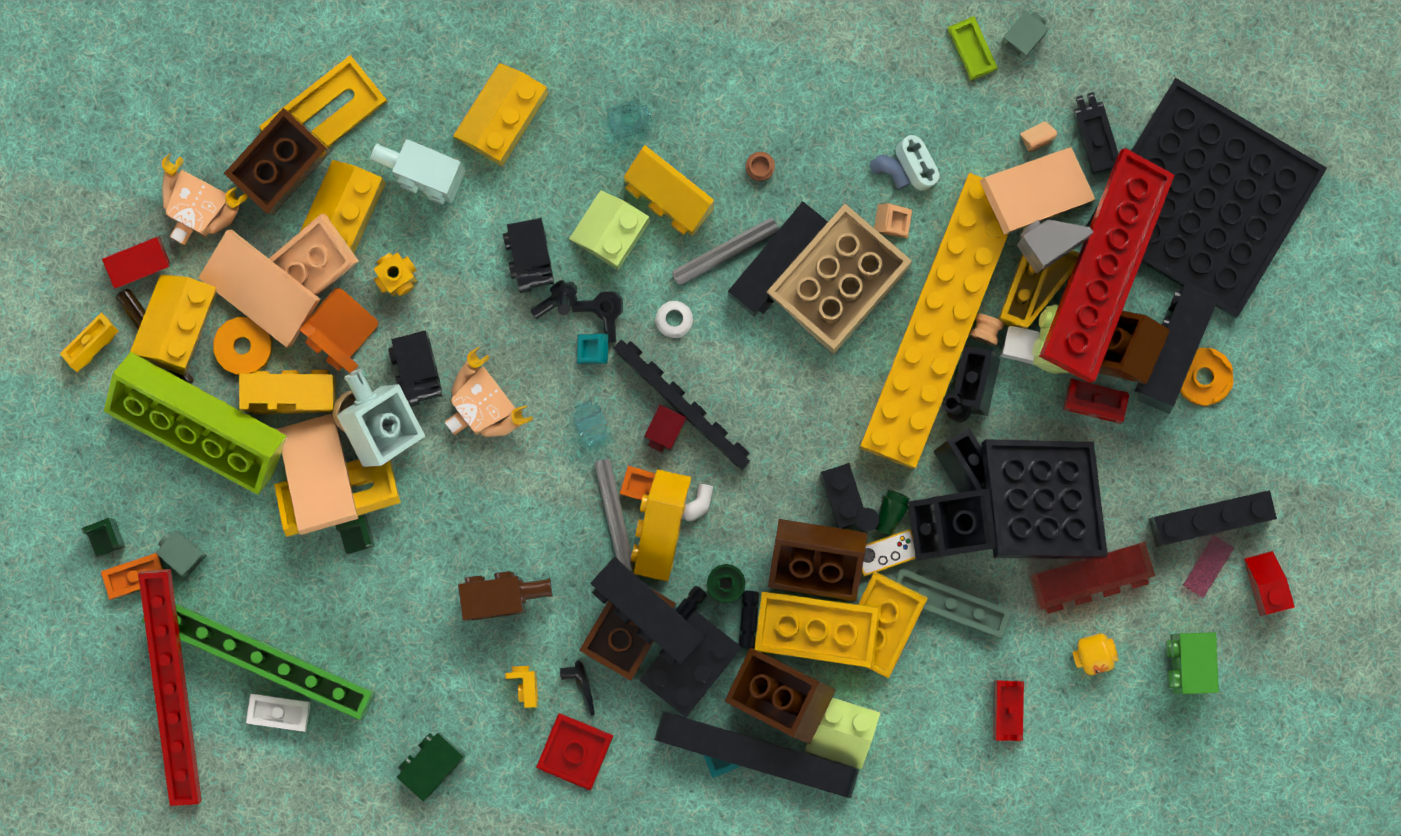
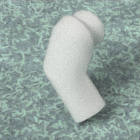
(700, 505)

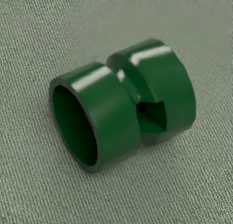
(726, 583)

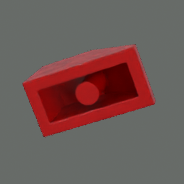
(1268, 584)

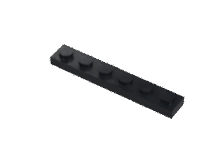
(673, 394)

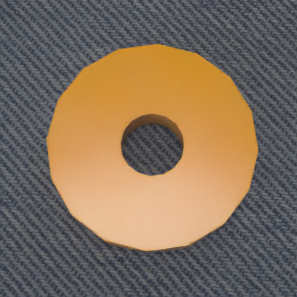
(225, 342)
(1220, 384)

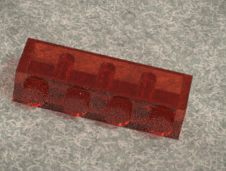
(1092, 576)

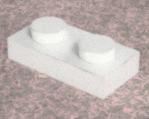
(278, 712)

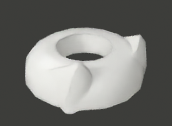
(670, 331)

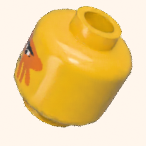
(1096, 654)

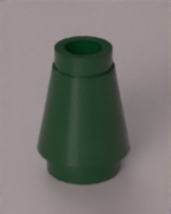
(891, 511)

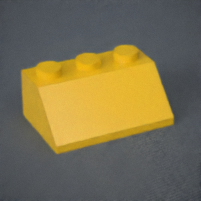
(501, 113)
(668, 192)
(347, 199)
(174, 322)

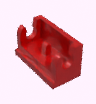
(136, 262)
(1096, 401)
(1008, 710)

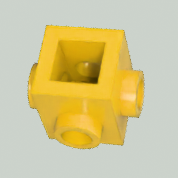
(398, 285)

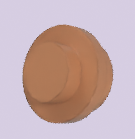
(760, 166)

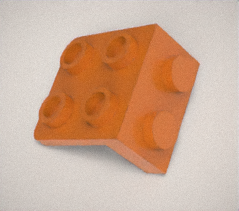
(339, 329)

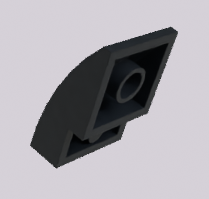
(952, 524)

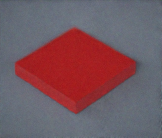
(574, 751)

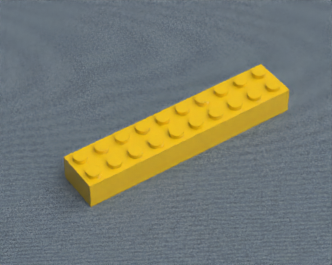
(937, 330)

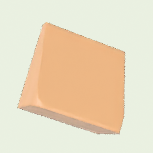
(1038, 136)
(893, 220)

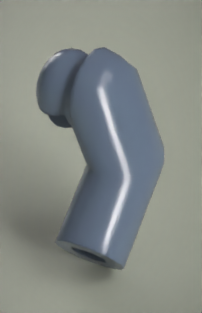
(890, 166)

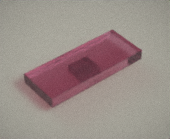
(1208, 566)

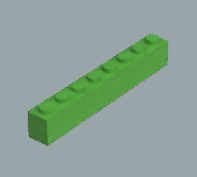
(273, 663)

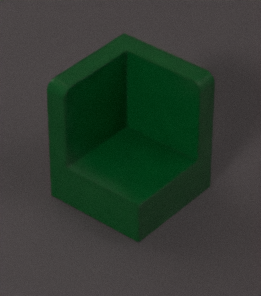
(356, 534)
(104, 536)

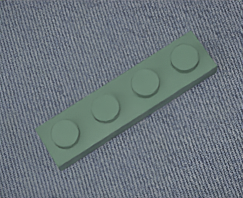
(958, 605)

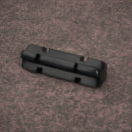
(689, 605)
(749, 619)

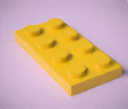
(817, 629)

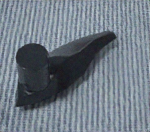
(582, 682)

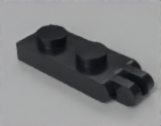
(1096, 134)

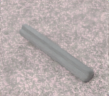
(725, 251)
(614, 513)

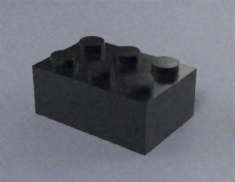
(688, 682)

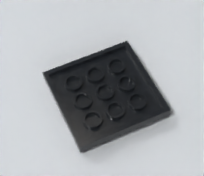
(1045, 499)

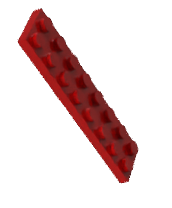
(1107, 266)

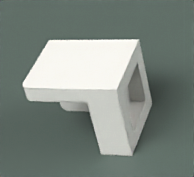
(1019, 344)

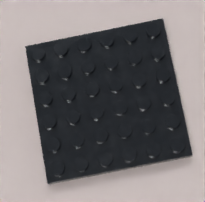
(1228, 196)

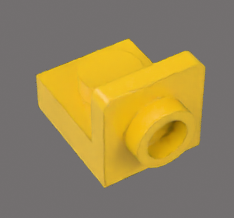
(528, 690)

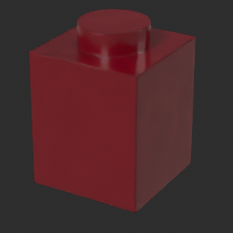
(664, 429)

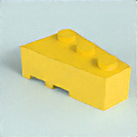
(1033, 291)
(287, 392)
(661, 525)

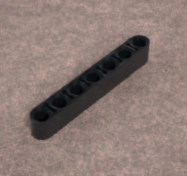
(756, 754)

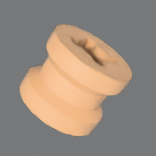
(986, 329)

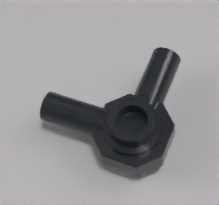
(562, 296)
(607, 306)

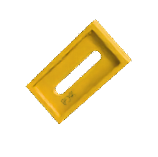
(341, 78)
(381, 495)

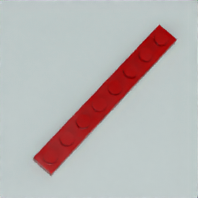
(170, 687)

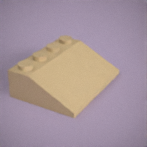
(839, 278)

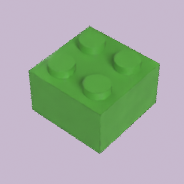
(1193, 663)

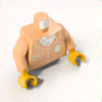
(196, 203)
(482, 402)

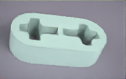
(917, 162)

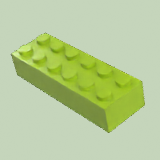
(194, 423)

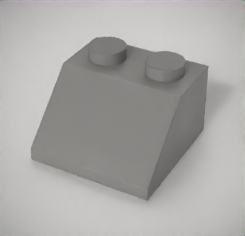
(1050, 241)

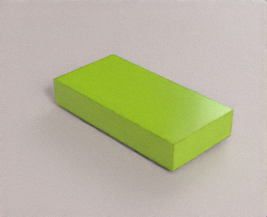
(972, 48)

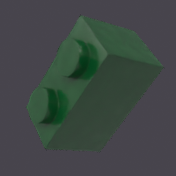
(430, 765)

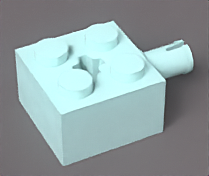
(422, 170)
(378, 421)

